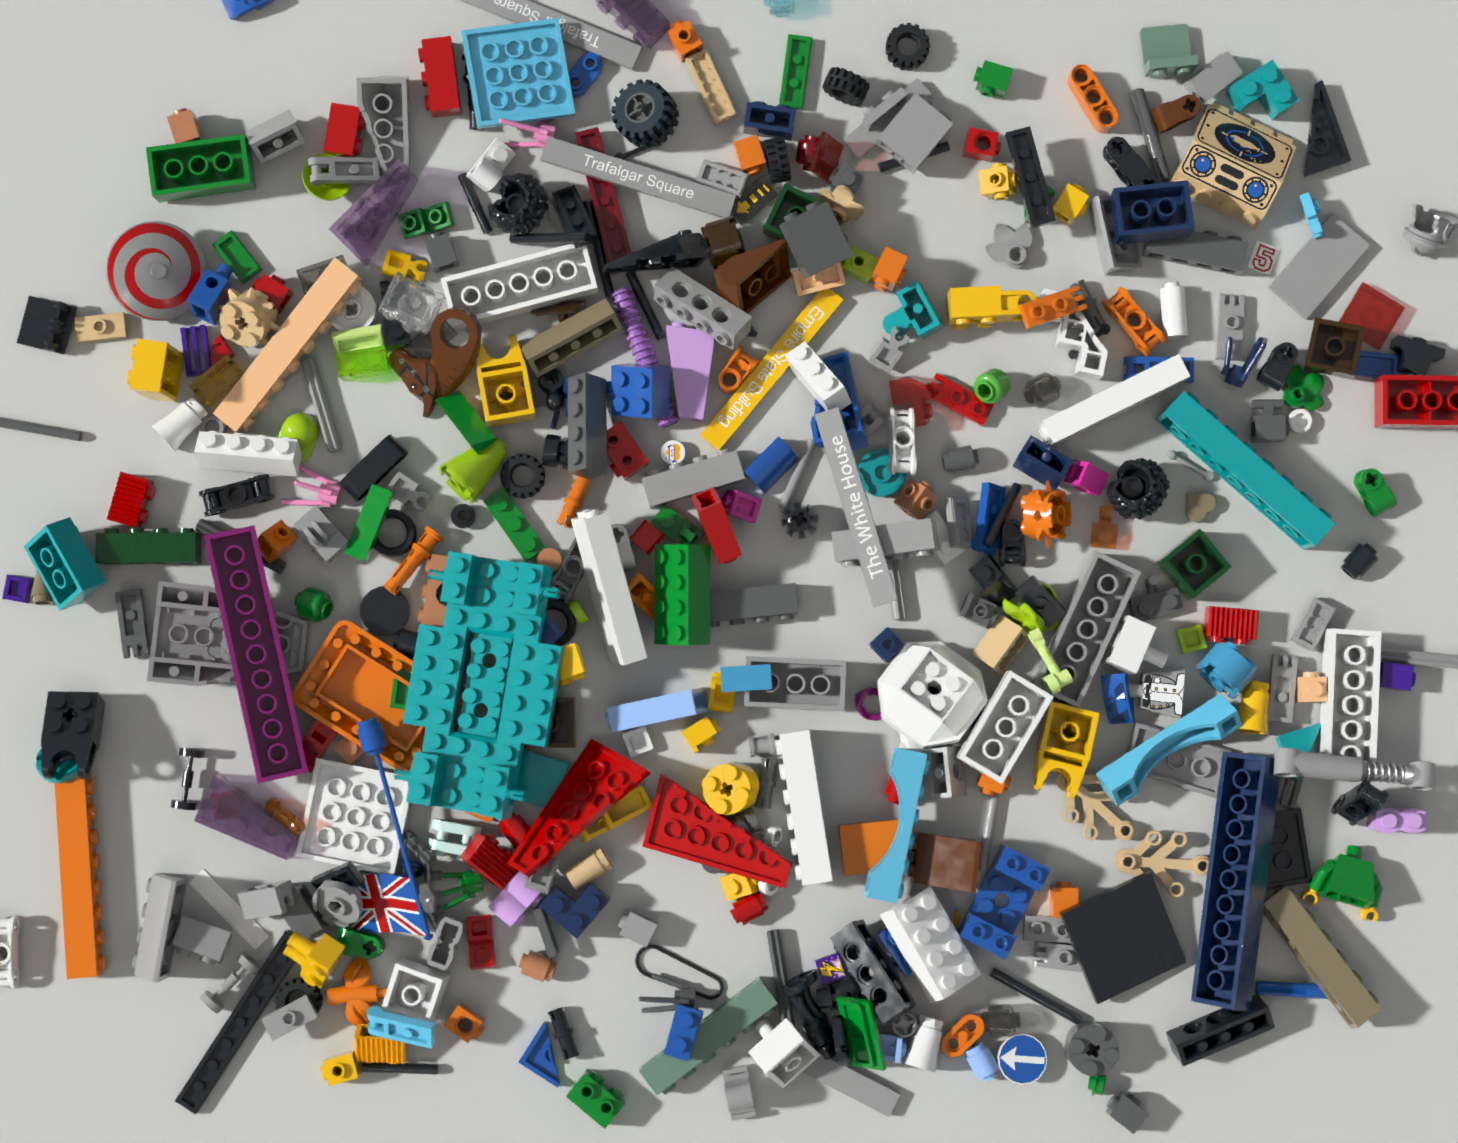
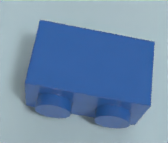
(683, 1032)

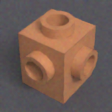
(916, 499)

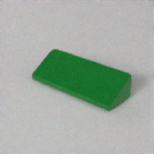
(467, 421)
(369, 523)

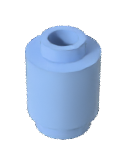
(982, 1061)

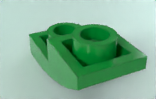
(426, 221)

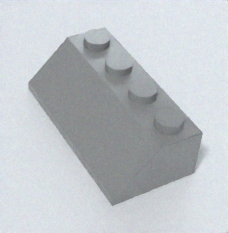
(160, 925)

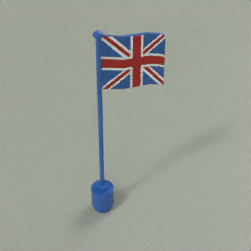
(388, 899)

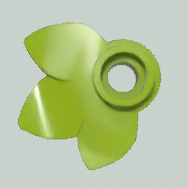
(1023, 616)

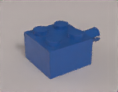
(639, 390)

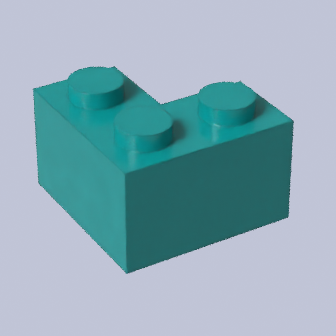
(1265, 86)

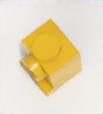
(701, 733)

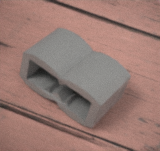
(445, 948)

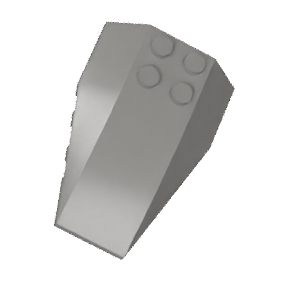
(191, 639)

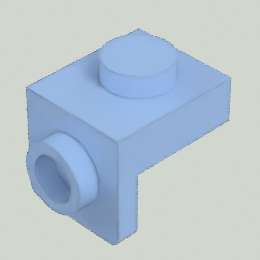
(892, 1047)

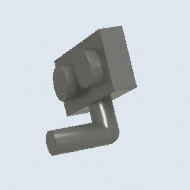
(1155, 603)

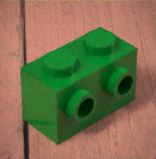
(596, 1098)

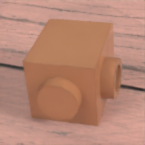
(184, 126)

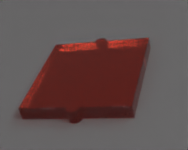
(826, 157)

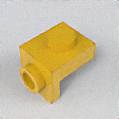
(719, 700)
(738, 886)

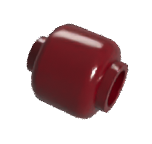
(805, 151)

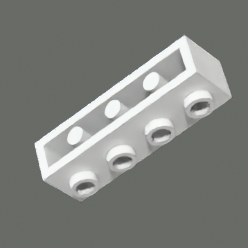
(248, 453)

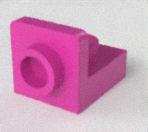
(741, 505)

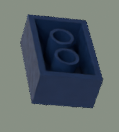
(1152, 212)

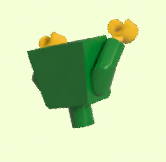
(1349, 882)

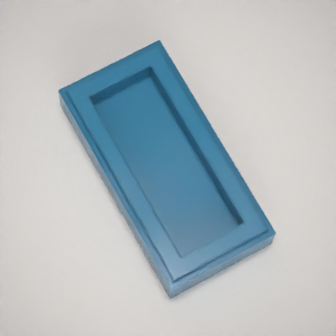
(746, 678)

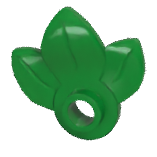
(1305, 387)

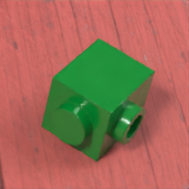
(992, 79)

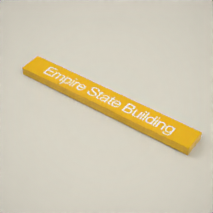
(770, 369)

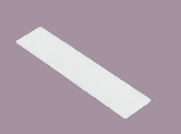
(228, 909)

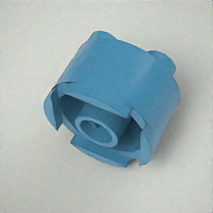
(1227, 669)

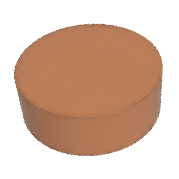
(551, 558)

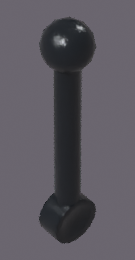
(634, 151)
(1105, 329)

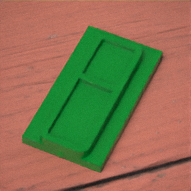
(861, 1033)

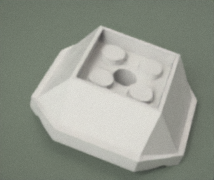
(927, 717)

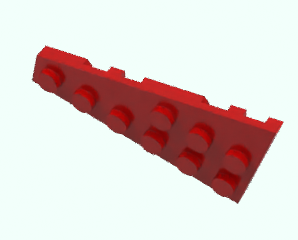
(586, 793)
(694, 831)

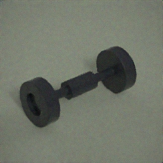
(187, 779)

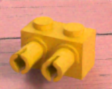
(316, 958)

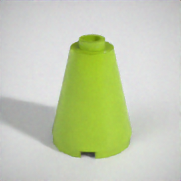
(472, 471)

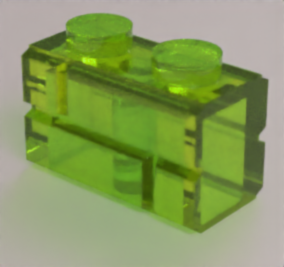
(363, 363)

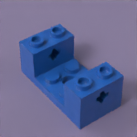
(992, 925)

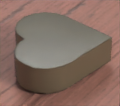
(1198, 505)

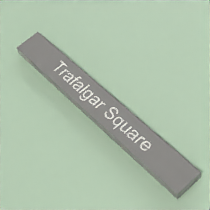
(573, 31)
(637, 178)

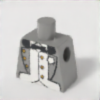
(1160, 692)

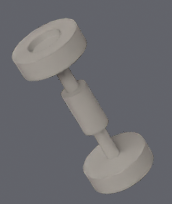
(212, 1001)

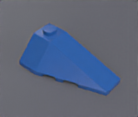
(852, 414)

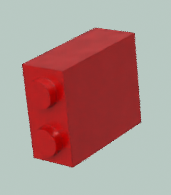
(716, 526)

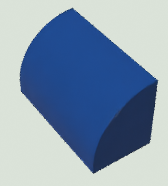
(771, 465)

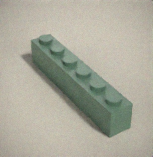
(715, 1031)

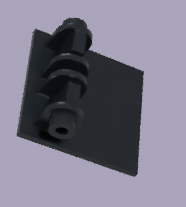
(47, 325)

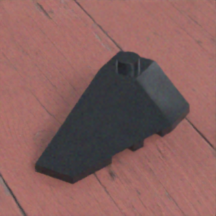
(679, 251)

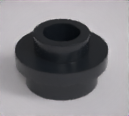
(465, 523)

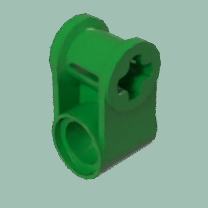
(1376, 494)
(357, 942)

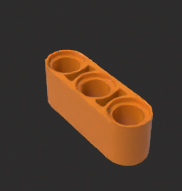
(1092, 110)

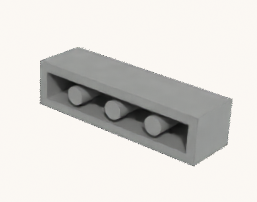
(689, 479)

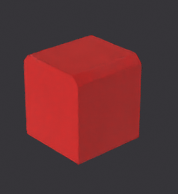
(646, 537)

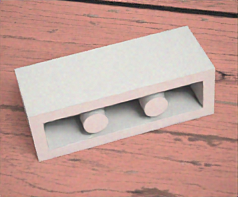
(817, 377)

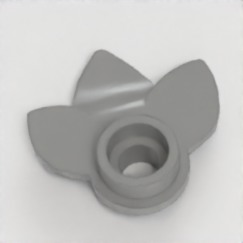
(1009, 242)

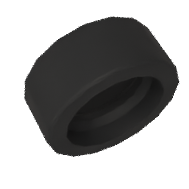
(410, 537)
(571, 621)

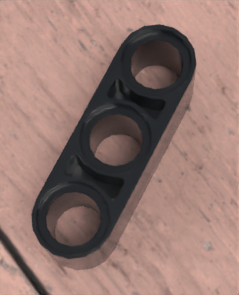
(373, 467)

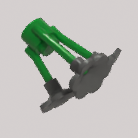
(468, 885)

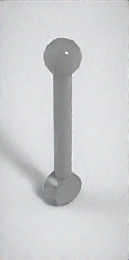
(1208, 476)

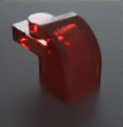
(914, 390)

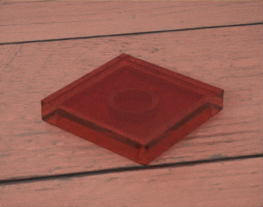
(1374, 312)

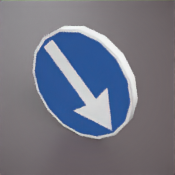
(1022, 1059)

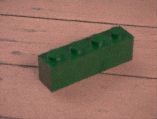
(148, 548)

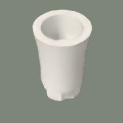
(180, 422)
(925, 1044)

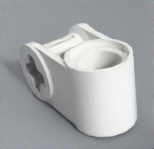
(624, 548)

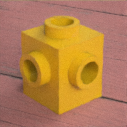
(998, 182)

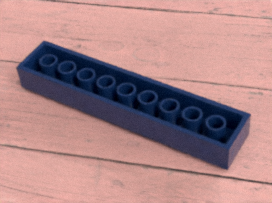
(1236, 882)

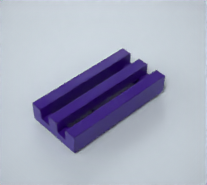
(186, 350)

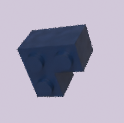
(575, 914)

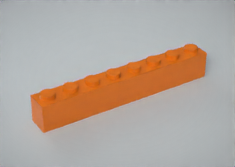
(79, 878)

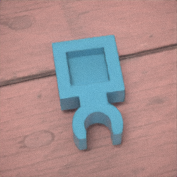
(1311, 209)

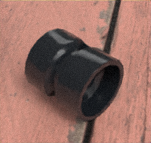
(555, 451)

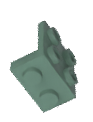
(1167, 51)

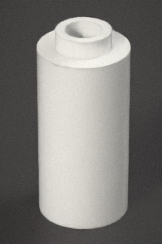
(1173, 311)

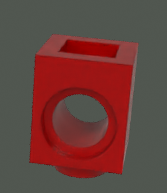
(971, 149)

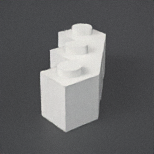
(1078, 335)

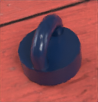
(419, 865)

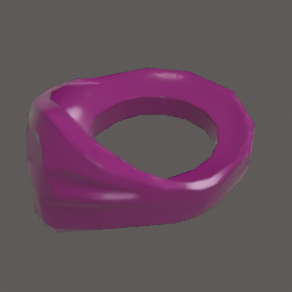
(859, 697)

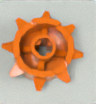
(1045, 514)

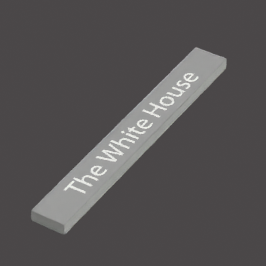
(856, 507)

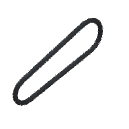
(683, 961)

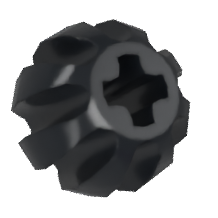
(806, 517)

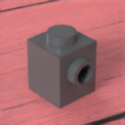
(846, 176)
(1126, 1111)

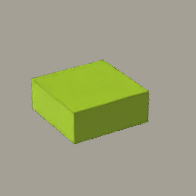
(1191, 639)

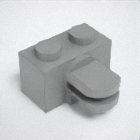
(321, 534)

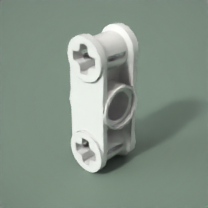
(901, 456)
(9, 939)

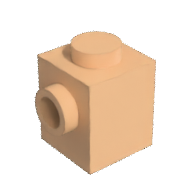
(1311, 688)

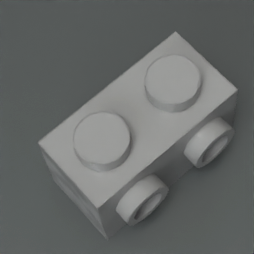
(275, 136)
(201, 940)

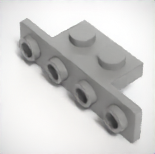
(879, 117)

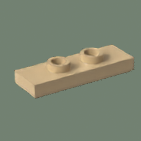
(711, 87)

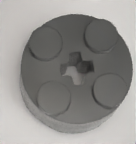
(1105, 1053)

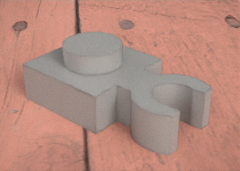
(888, 351)
(406, 489)

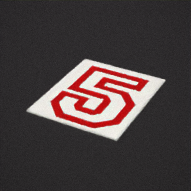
(1263, 257)

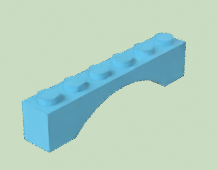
(1208, 722)
(886, 876)

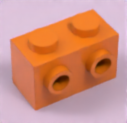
(889, 270)

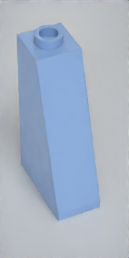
(657, 709)

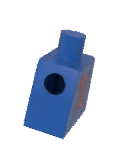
(210, 293)

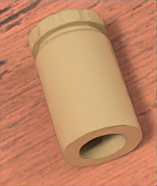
(588, 868)

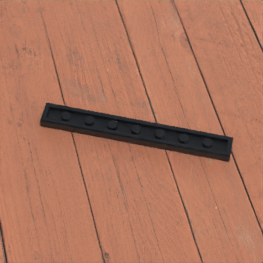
(237, 1027)

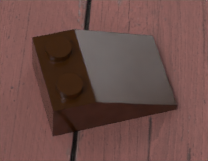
(753, 275)

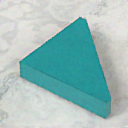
(1299, 739)

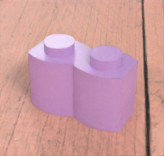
(1399, 819)
(515, 900)

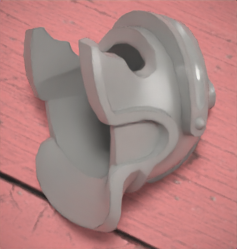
(1429, 230)

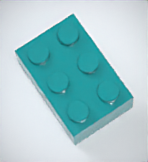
(65, 563)

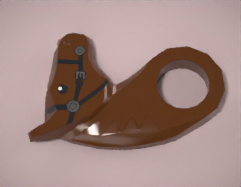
(448, 364)

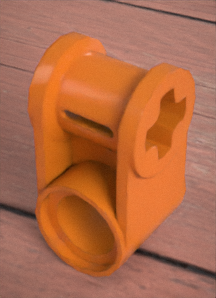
(739, 367)

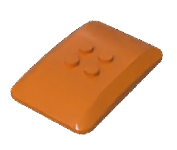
(354, 683)

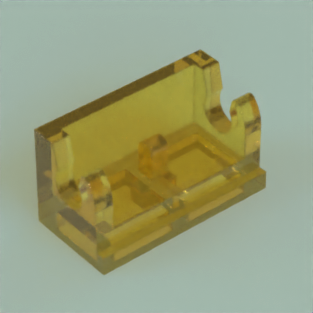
(217, 381)

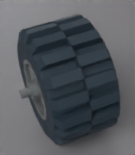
(645, 113)

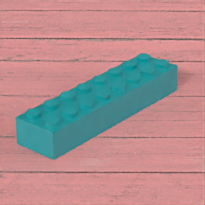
(1245, 470)

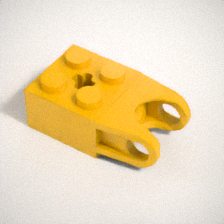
(984, 306)
(502, 377)
(1065, 754)

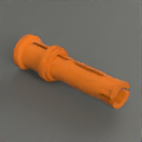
(420, 551)

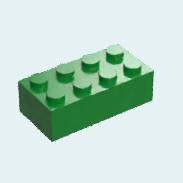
(201, 168)
(682, 594)

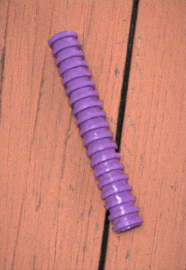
(638, 340)

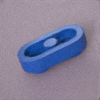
(584, 74)

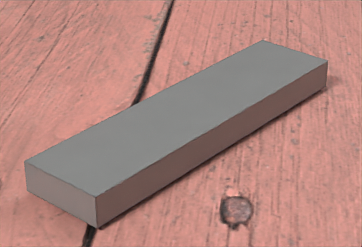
(853, 1084)

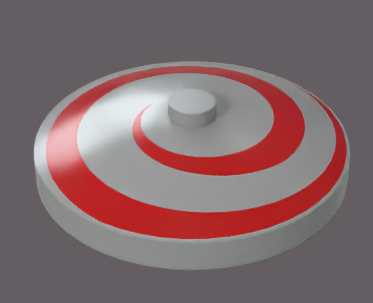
(154, 270)

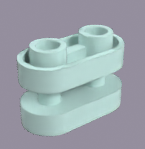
(441, 845)

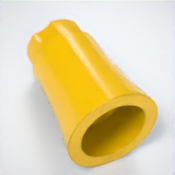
(1254, 708)

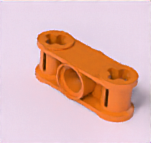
(1138, 334)

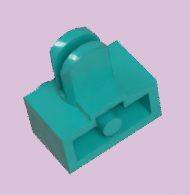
(916, 313)

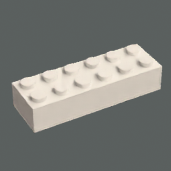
(521, 284)
(1352, 702)
(805, 807)

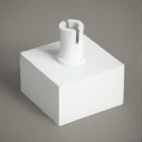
(1131, 645)
(782, 1051)

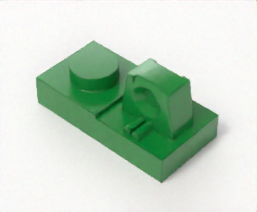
(676, 527)

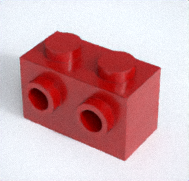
(624, 452)

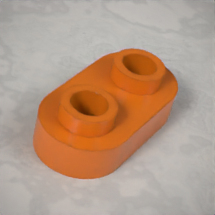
(964, 1037)

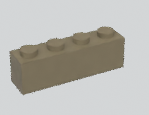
(571, 337)

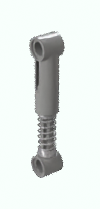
(1293, 763)

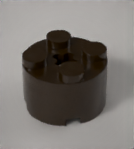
(723, 240)

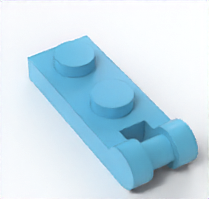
(400, 1027)

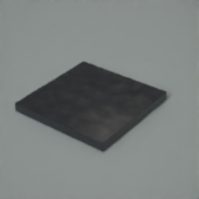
(1122, 937)

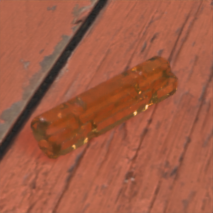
(285, 815)

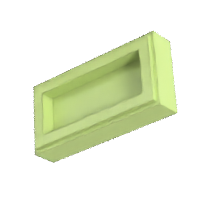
(358, 338)

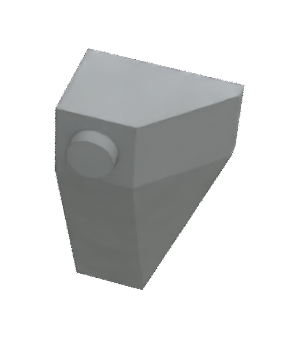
(387, 116)

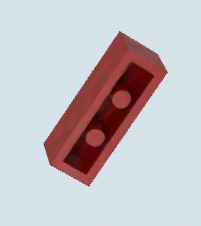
(440, 77)

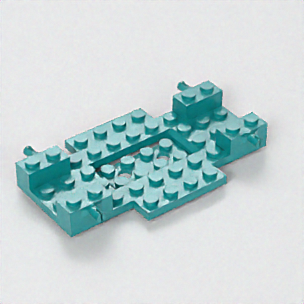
(482, 761)

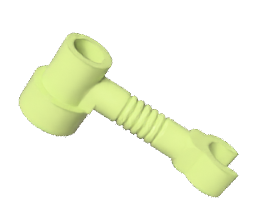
(1057, 678)

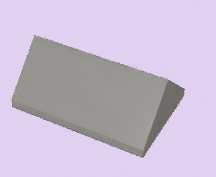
(1113, 257)

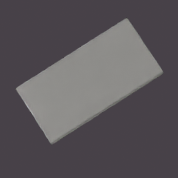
(1319, 266)
(1190, 767)

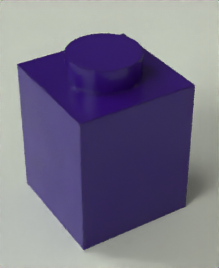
(1396, 676)

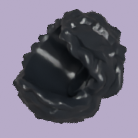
(521, 204)
(1138, 489)

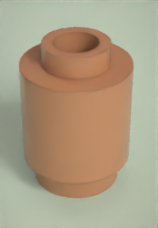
(537, 966)

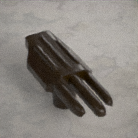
(561, 309)

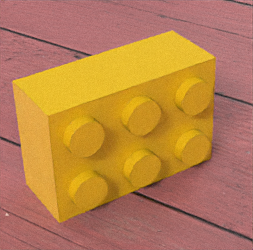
(156, 370)

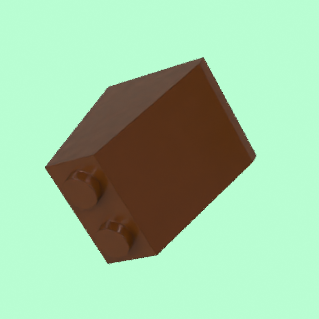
(945, 861)

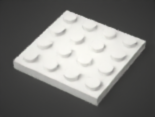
(351, 817)

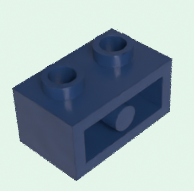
(769, 120)
(1042, 462)

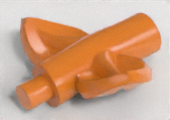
(356, 992)

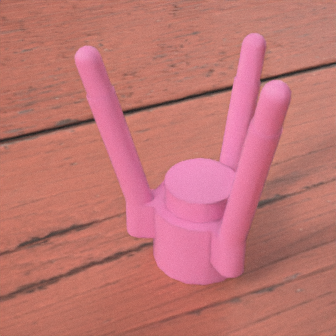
(540, 131)
(328, 493)

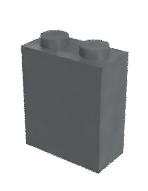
(815, 238)

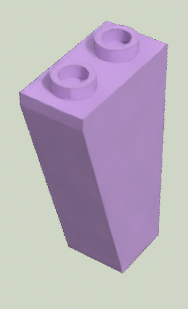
(691, 367)

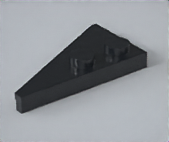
(1325, 140)

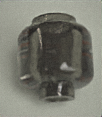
(1042, 390)
(1001, 1020)

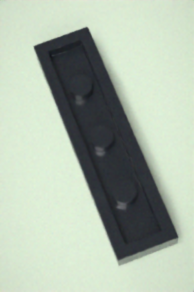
(1030, 177)

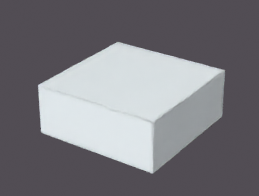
(637, 741)

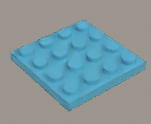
(518, 72)

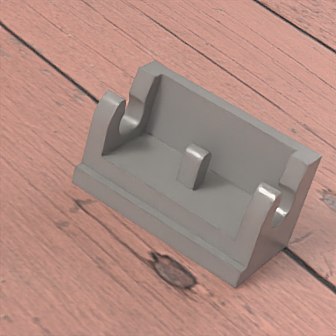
(1213, 77)
(266, 899)

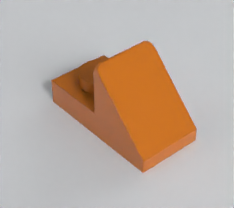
(642, 594)

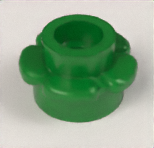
(1097, 1084)

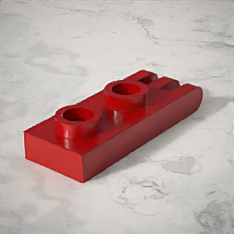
(961, 400)

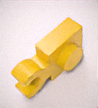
(402, 263)

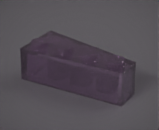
(639, 18)
(373, 214)
(241, 817)

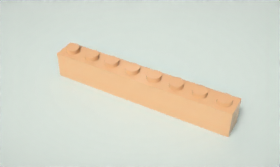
(288, 346)

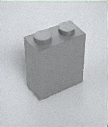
(915, 132)

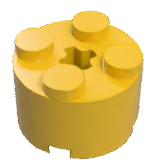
(717, 790)

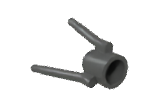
(683, 996)

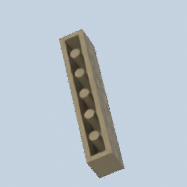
(1320, 958)

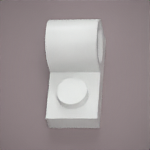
(490, 165)

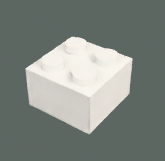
(415, 990)

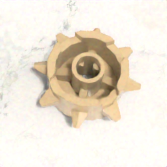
(248, 318)

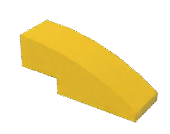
(627, 808)

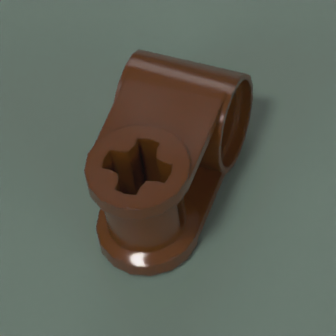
(1171, 114)

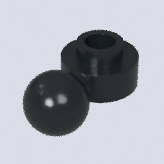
(554, 401)

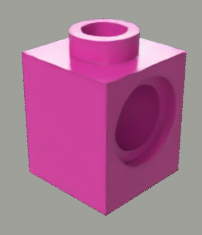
(1086, 478)

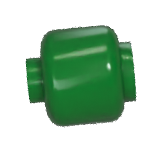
(313, 604)

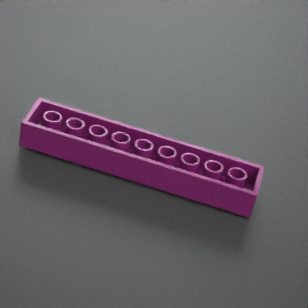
(255, 654)

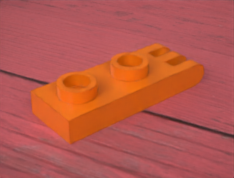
(1051, 307)

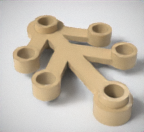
(1091, 801)
(1158, 860)

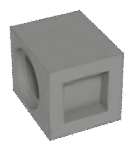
(637, 927)

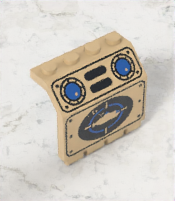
(1235, 164)

